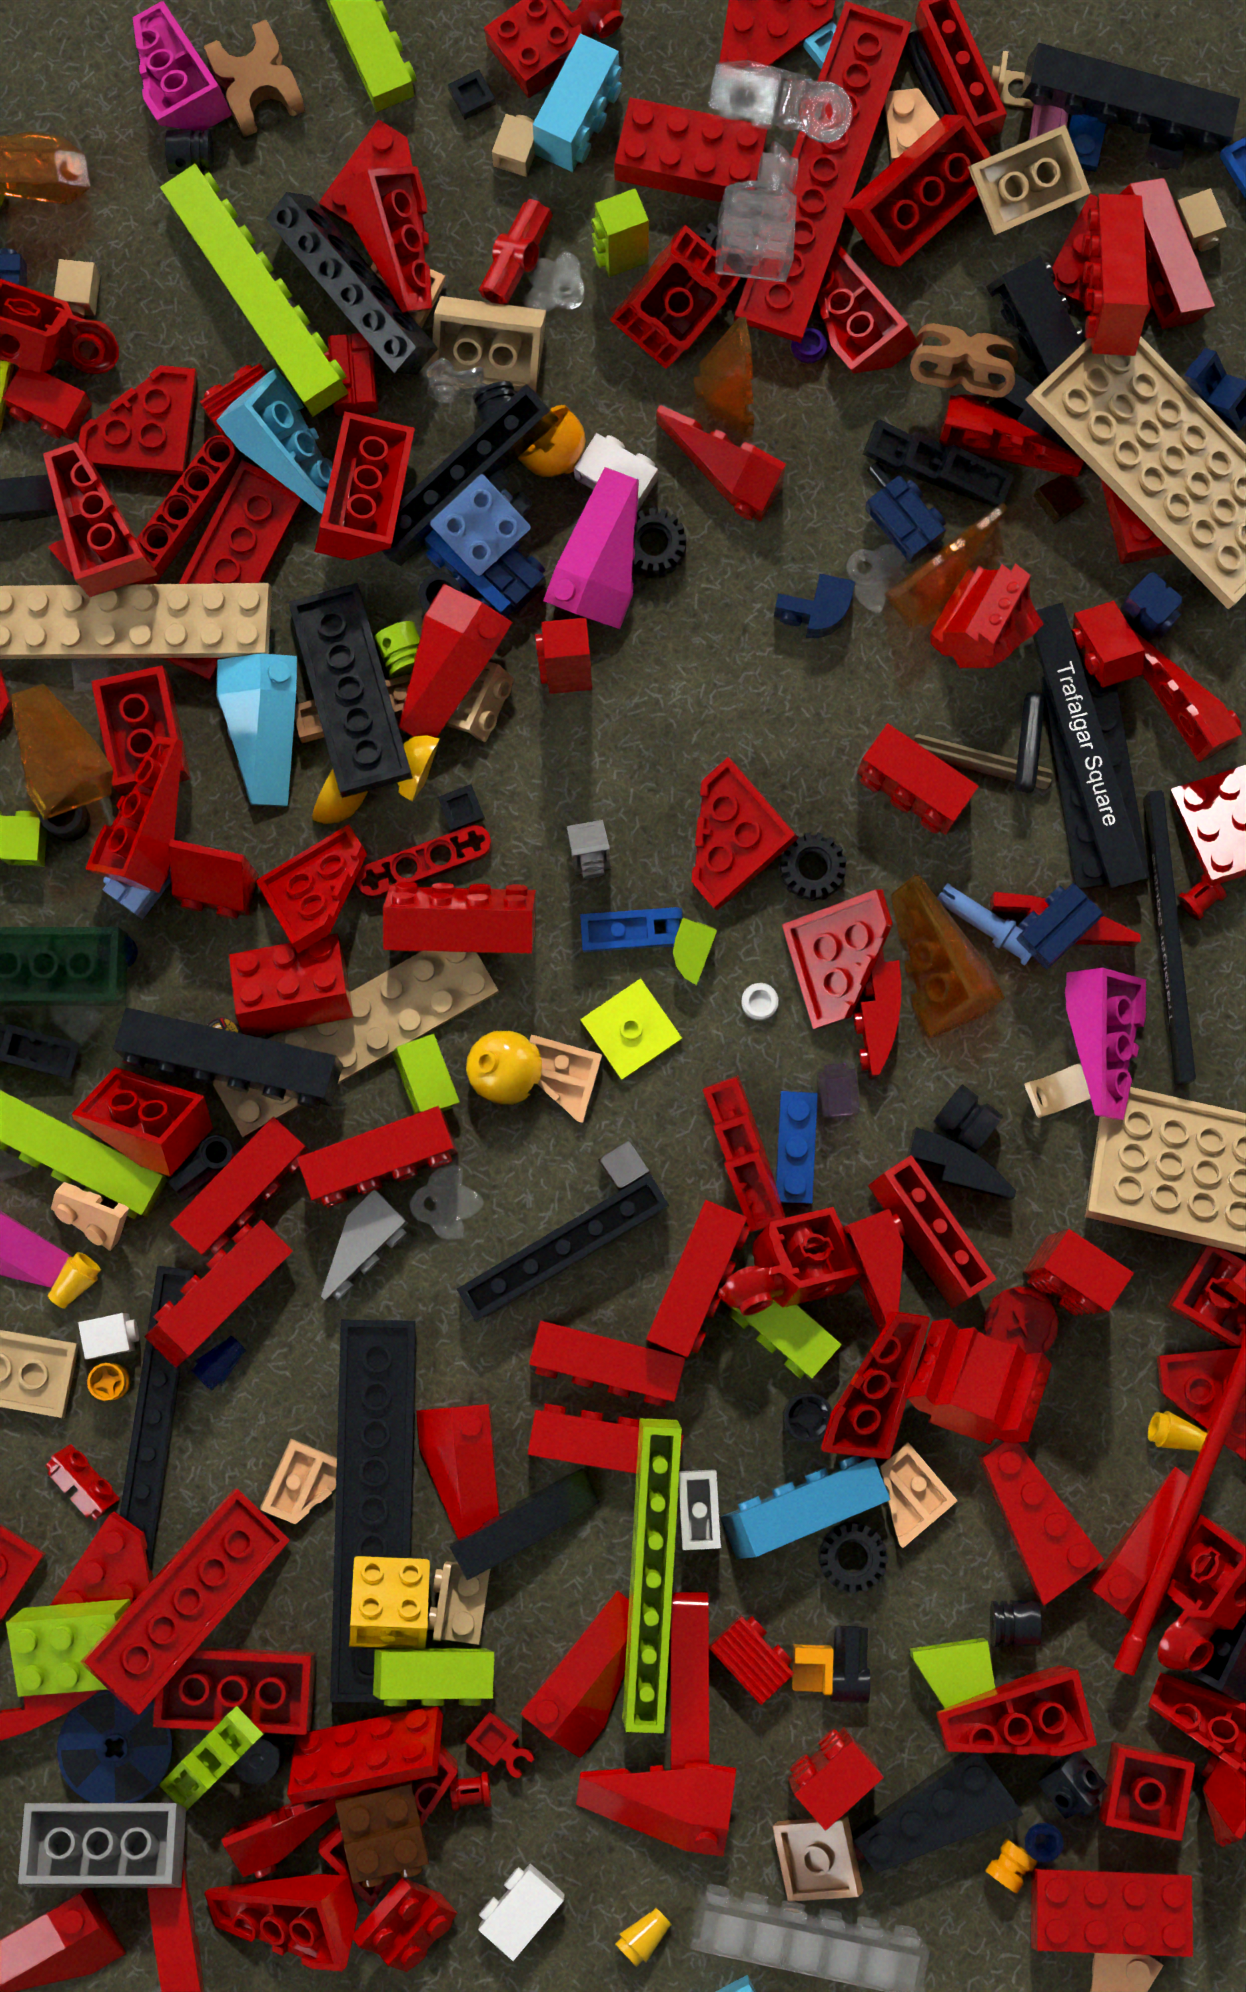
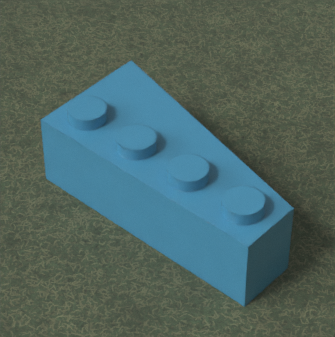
(806, 1508)

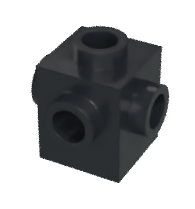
(1072, 1785)

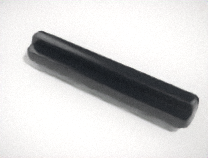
(929, 75)
(1029, 742)

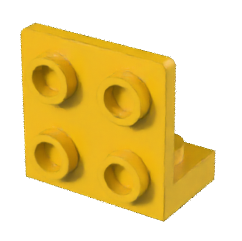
(389, 1602)

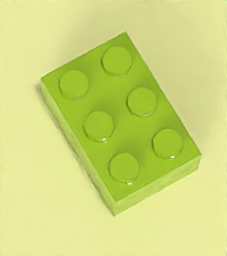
(52, 1642)

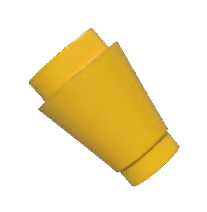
(75, 1278)
(1174, 1432)
(643, 1937)

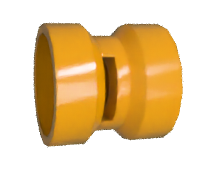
(101, 1382)
(1011, 1865)

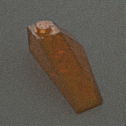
(934, 581)
(58, 755)

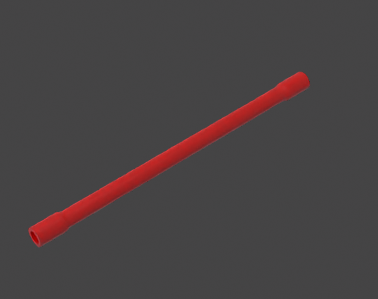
(1136, 1639)

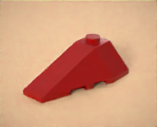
(1193, 709)
(272, 1836)
(59, 1945)

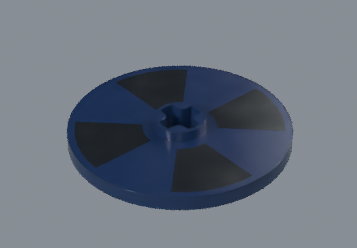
(114, 1778)

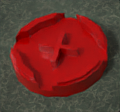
(1022, 1318)

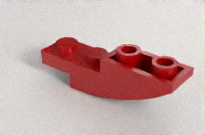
(879, 1017)

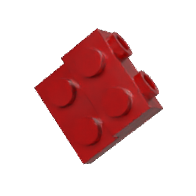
(405, 1924)

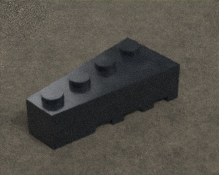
(1039, 314)
(937, 1812)

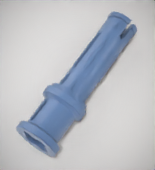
(1001, 931)

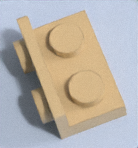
(483, 702)
(459, 1605)

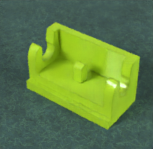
(425, 1075)

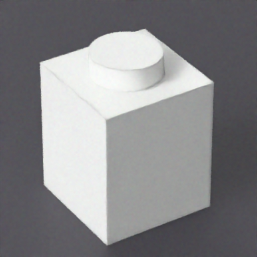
(108, 1335)

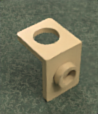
(1002, 79)
(1058, 1091)

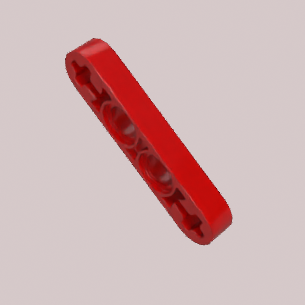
(422, 856)

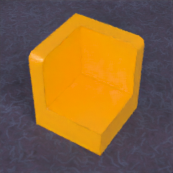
(813, 1668)

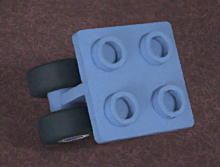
(483, 521)

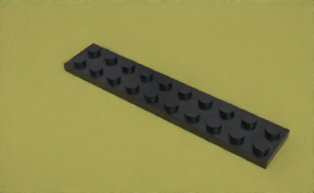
(370, 1477)

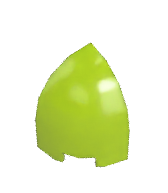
(692, 948)

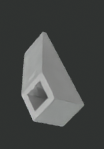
(589, 849)
(363, 1236)

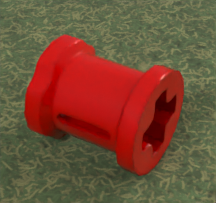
(1201, 898)
(482, 1797)

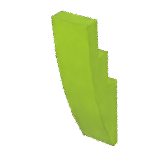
(211, 1758)

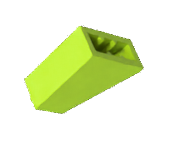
(955, 1669)

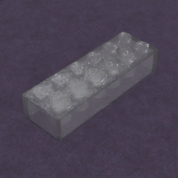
(808, 1941)

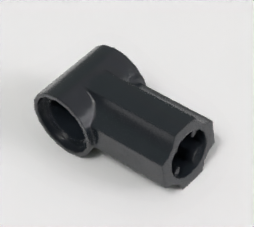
(199, 1167)
(850, 1668)

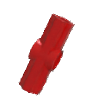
(515, 252)

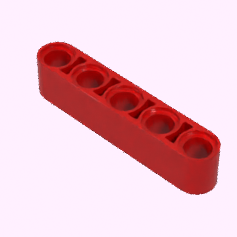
(184, 496)
(689, 1678)

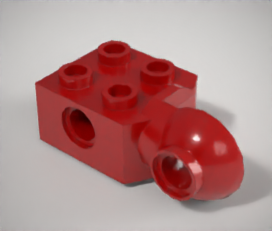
(539, 35)
(43, 329)
(794, 1264)
(1205, 1299)
(1210, 1589)

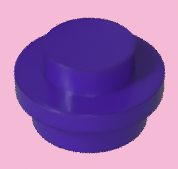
(811, 348)

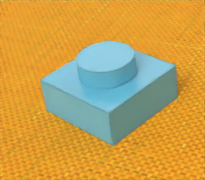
(819, 43)

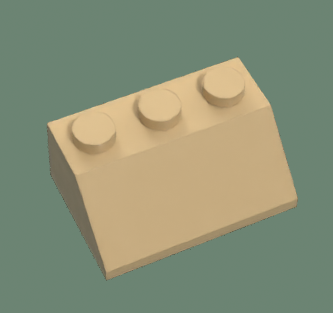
(490, 336)

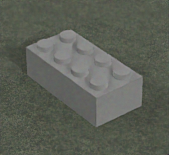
(102, 1845)

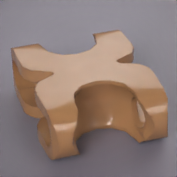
(254, 78)
(965, 360)

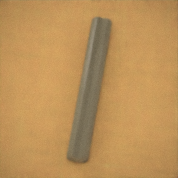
(979, 760)

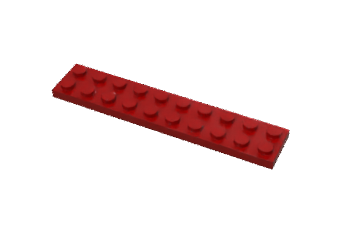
(864, 64)

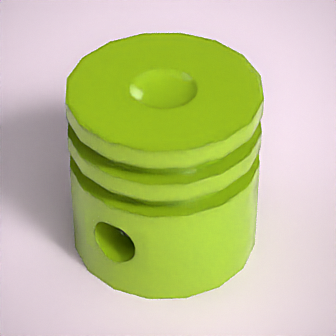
(398, 647)

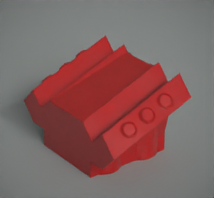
(674, 298)
(986, 617)
(978, 1384)

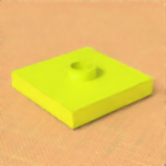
(631, 1029)

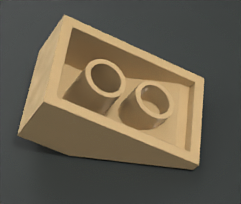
(1029, 179)

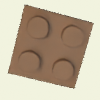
(817, 1861)

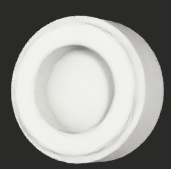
(759, 1001)

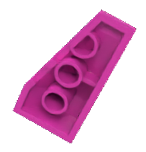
(173, 75)
(598, 559)
(1104, 1020)
(28, 1255)

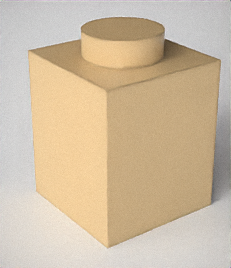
(514, 145)
(1201, 219)
(78, 285)

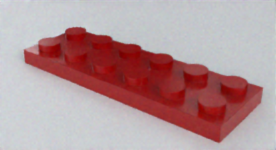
(240, 541)
(185, 1602)

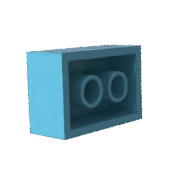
(577, 103)

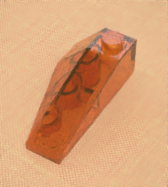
(42, 168)
(727, 378)
(947, 969)

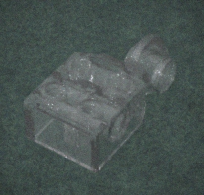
(780, 99)
(759, 221)

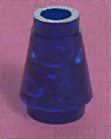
(218, 1363)
(1049, 1848)

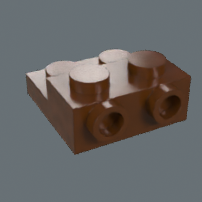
(382, 1834)

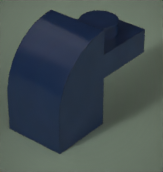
(1217, 389)
(824, 613)

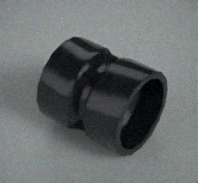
(968, 1118)
(806, 1416)

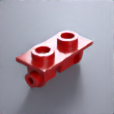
(72, 1469)

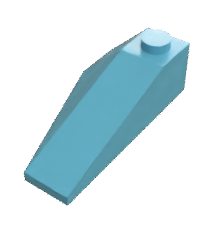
(273, 433)
(260, 712)

